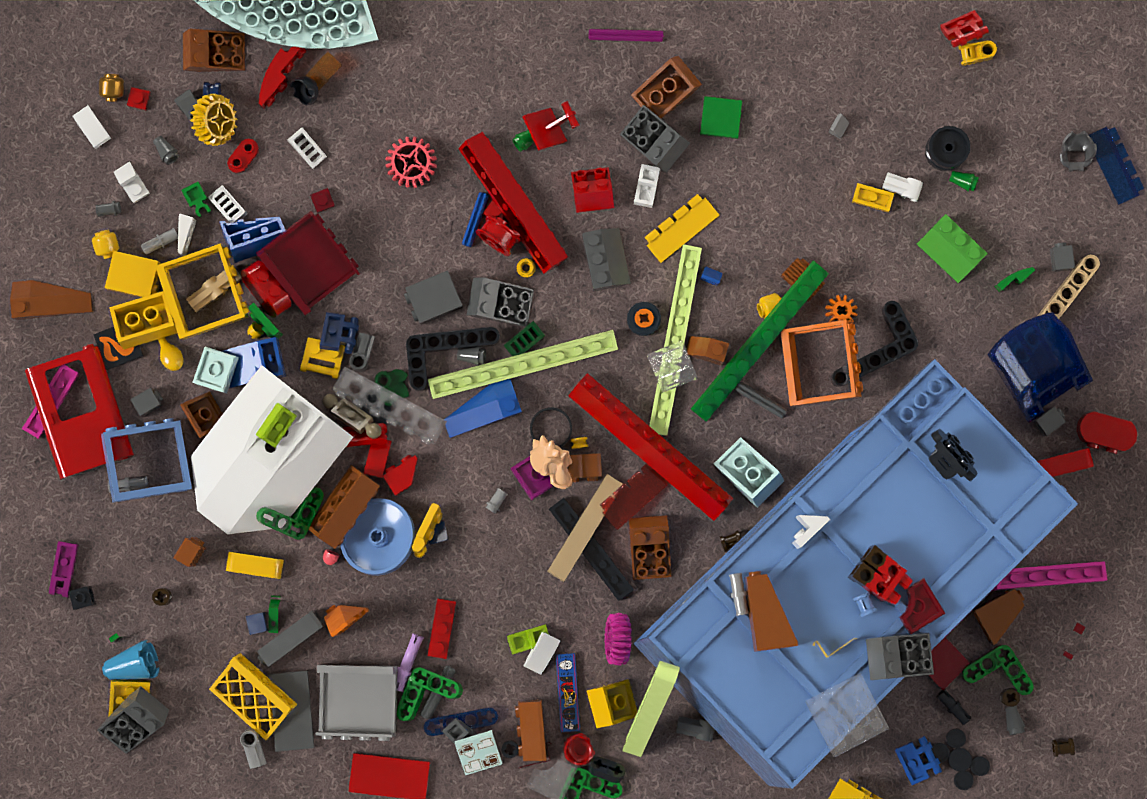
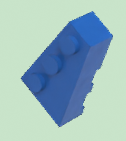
(249, 237)

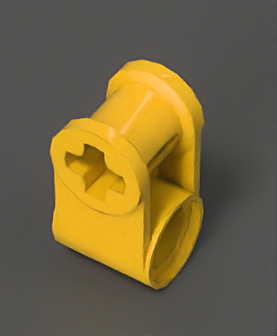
(973, 53)

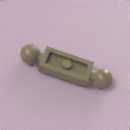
(352, 416)

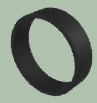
(552, 408)

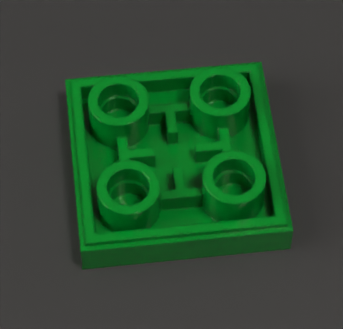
(721, 117)
(259, 317)

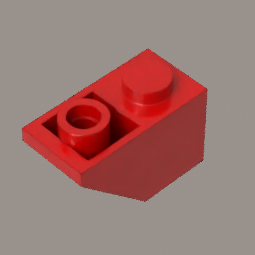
(402, 476)

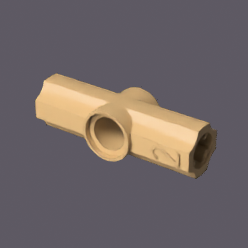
(210, 291)

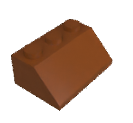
(531, 730)

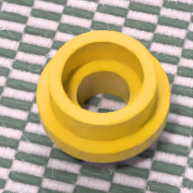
(526, 261)

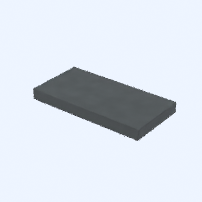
(297, 728)

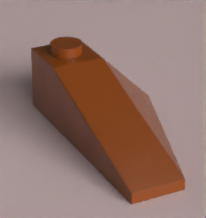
(39, 300)

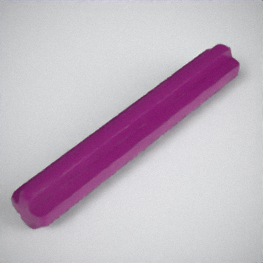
(626, 35)

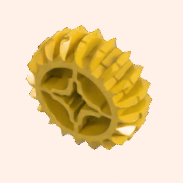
(210, 108)

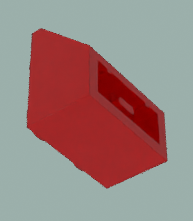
(592, 189)

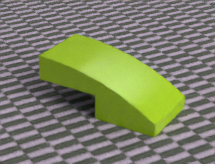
(525, 639)

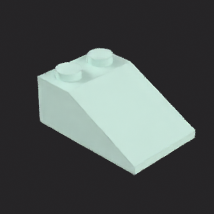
(749, 472)

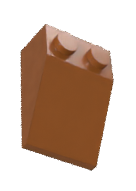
(667, 87)

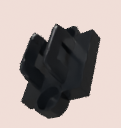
(960, 461)

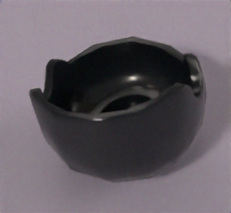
(305, 90)

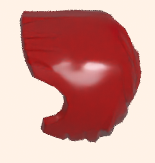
(578, 749)

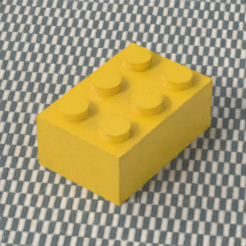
(142, 320)

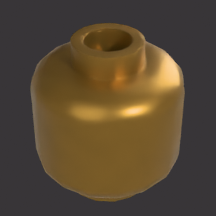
(111, 87)

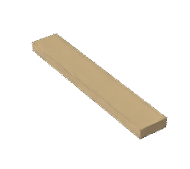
(583, 530)

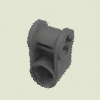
(186, 102)

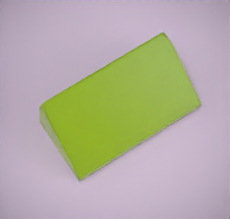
(276, 425)

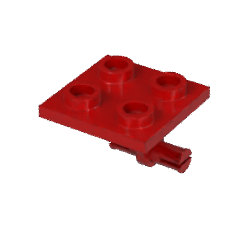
(546, 128)

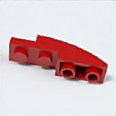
(274, 80)

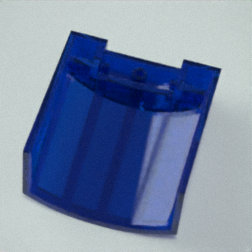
(1039, 363)

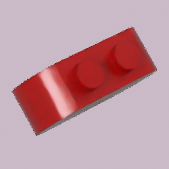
(266, 289)
(1106, 432)

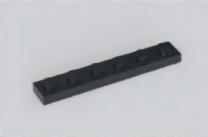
(593, 552)

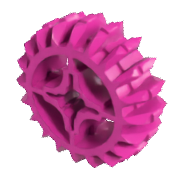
(618, 639)

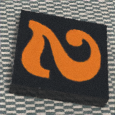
(111, 350)

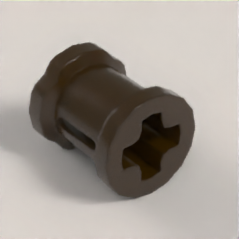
(730, 540)
(156, 593)
(1015, 695)
(1063, 747)

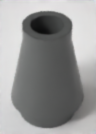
(166, 151)
(472, 355)
(1014, 721)

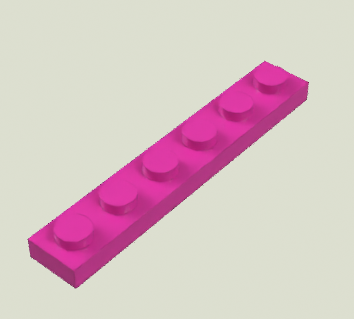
(1054, 575)

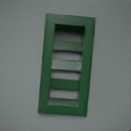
(536, 329)

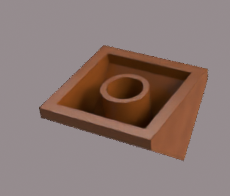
(202, 413)

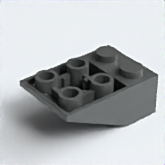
(654, 138)
(500, 301)
(899, 656)
(134, 720)

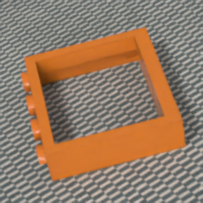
(792, 367)

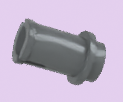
(108, 209)

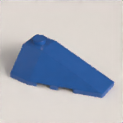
(487, 407)

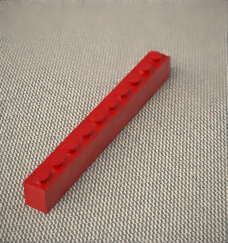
(650, 447)

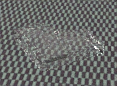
(554, 781)

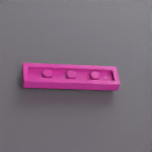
(59, 387)

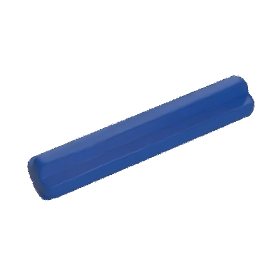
(475, 219)

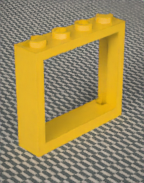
(172, 299)

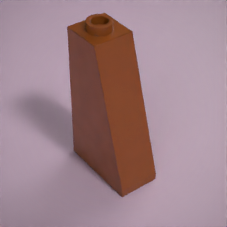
(767, 618)

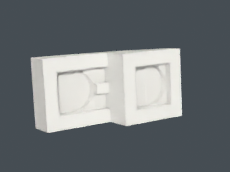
(91, 127)
(646, 186)
(542, 653)

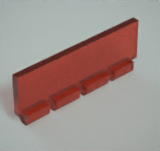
(633, 499)

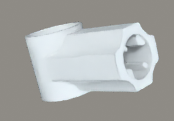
(905, 187)

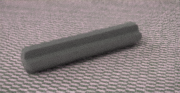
(760, 399)
(435, 698)

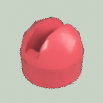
(330, 557)

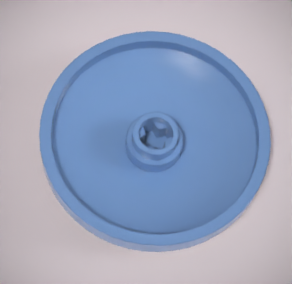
(380, 538)

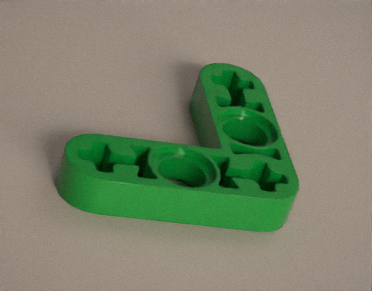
(297, 519)
(996, 663)
(421, 686)
(585, 783)

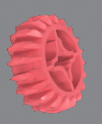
(414, 154)

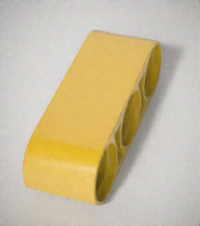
(254, 565)

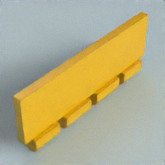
(679, 232)

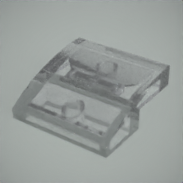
(672, 366)

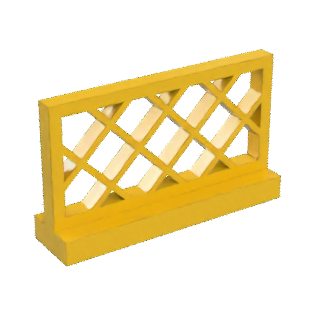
(259, 682)

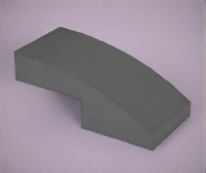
(458, 730)

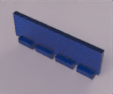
(1114, 169)

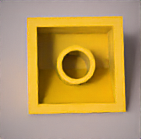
(612, 703)

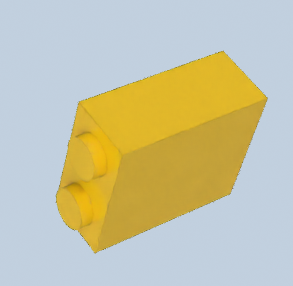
(132, 275)

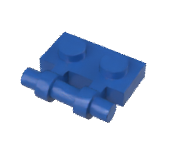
(912, 762)

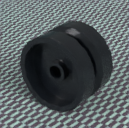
(937, 154)

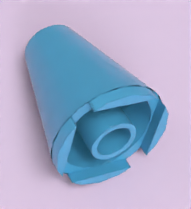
(133, 663)

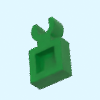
(195, 196)

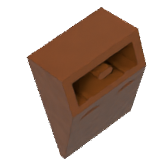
(213, 51)
(650, 547)

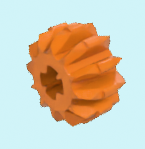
(838, 303)

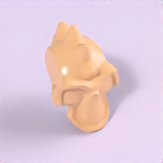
(552, 461)

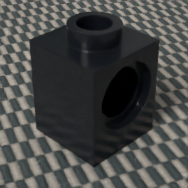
(82, 597)

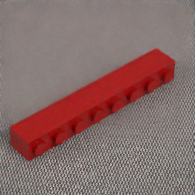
(513, 202)

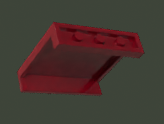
(308, 261)

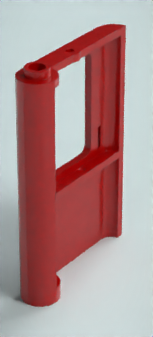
(78, 441)

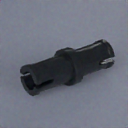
(954, 707)

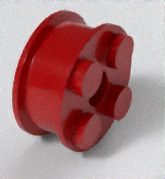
(498, 235)

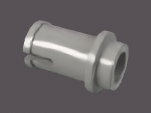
(496, 501)

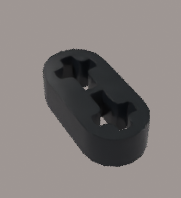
(606, 769)

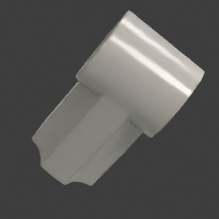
(253, 750)

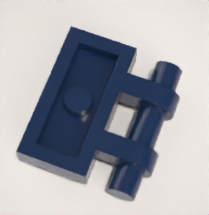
(332, 333)

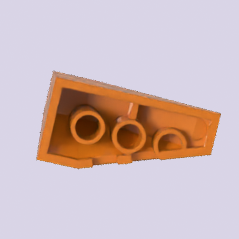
(342, 617)

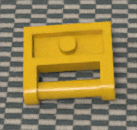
(313, 350)

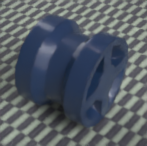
(211, 88)

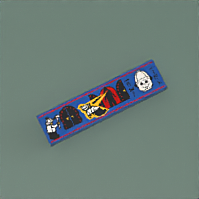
(567, 692)

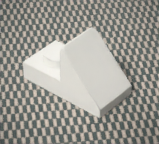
(131, 182)
(812, 525)

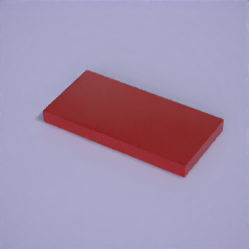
(389, 776)

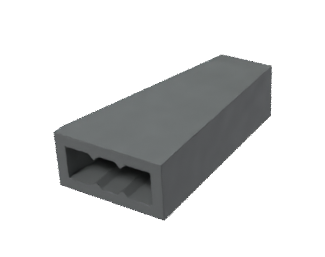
(291, 638)

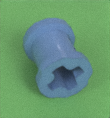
(870, 607)

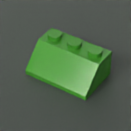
(951, 248)

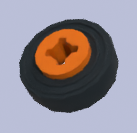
(640, 324)

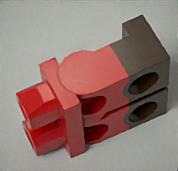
(880, 575)

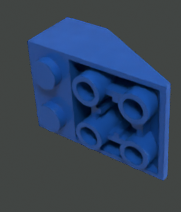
(253, 356)

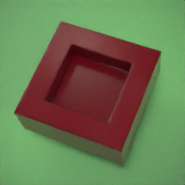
(322, 200)

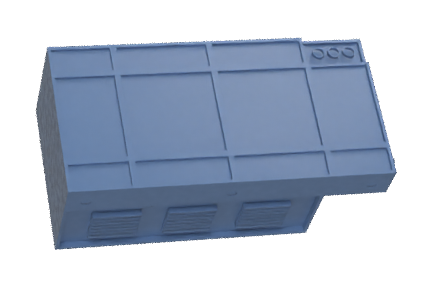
(875, 493)

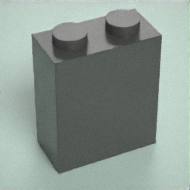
(433, 298)

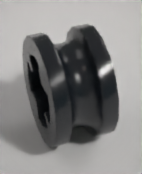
(504, 746)

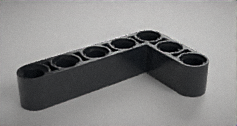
(443, 346)
(881, 354)

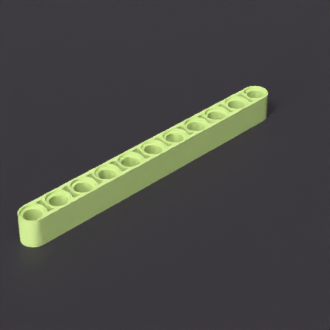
(651, 708)

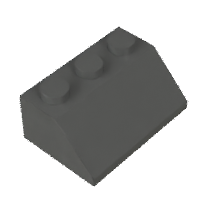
(606, 258)

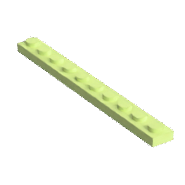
(676, 330)
(522, 364)

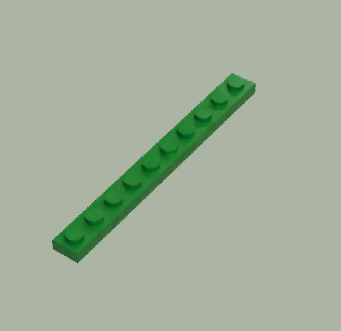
(759, 341)

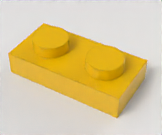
(872, 197)

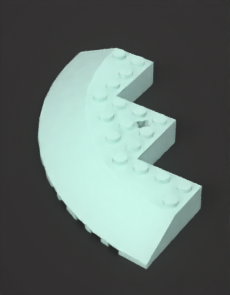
(298, 22)

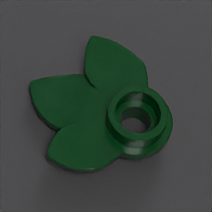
(395, 382)

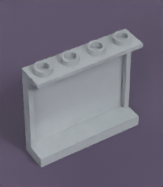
(357, 701)

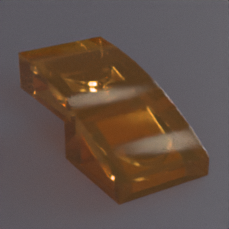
(324, 70)

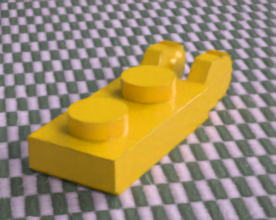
(426, 530)

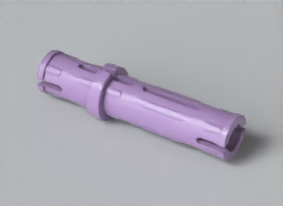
(408, 660)

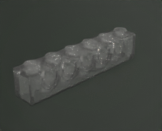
(434, 424)

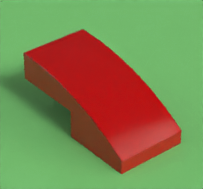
(377, 459)

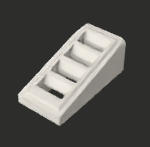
(296, 135)
(238, 216)
(185, 232)

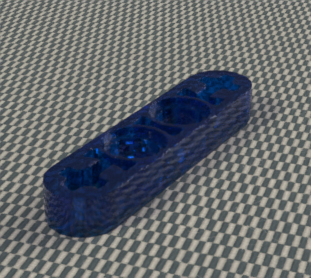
(461, 716)

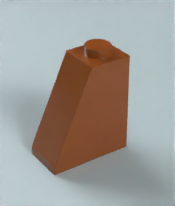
(707, 349)
(998, 614)

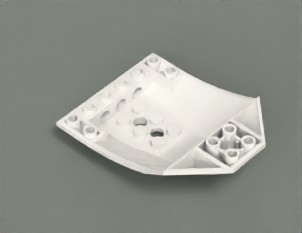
(239, 476)

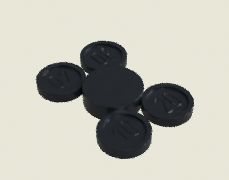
(960, 759)

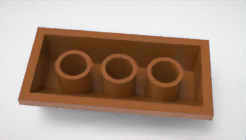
(343, 507)

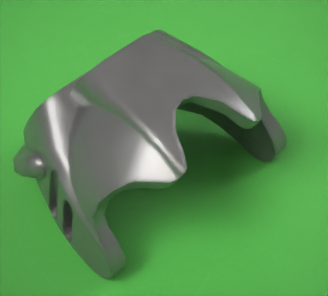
(1078, 142)

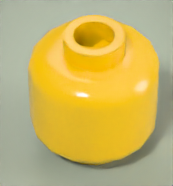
(105, 243)
(767, 303)

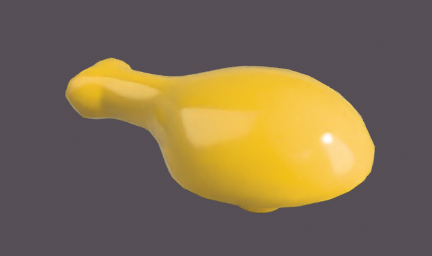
(170, 355)

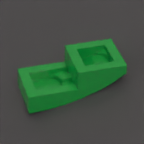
(1018, 277)

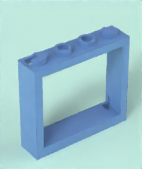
(147, 492)

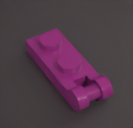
(63, 568)

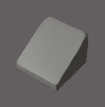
(839, 126)

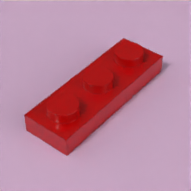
(441, 628)

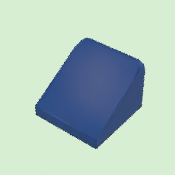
(711, 276)

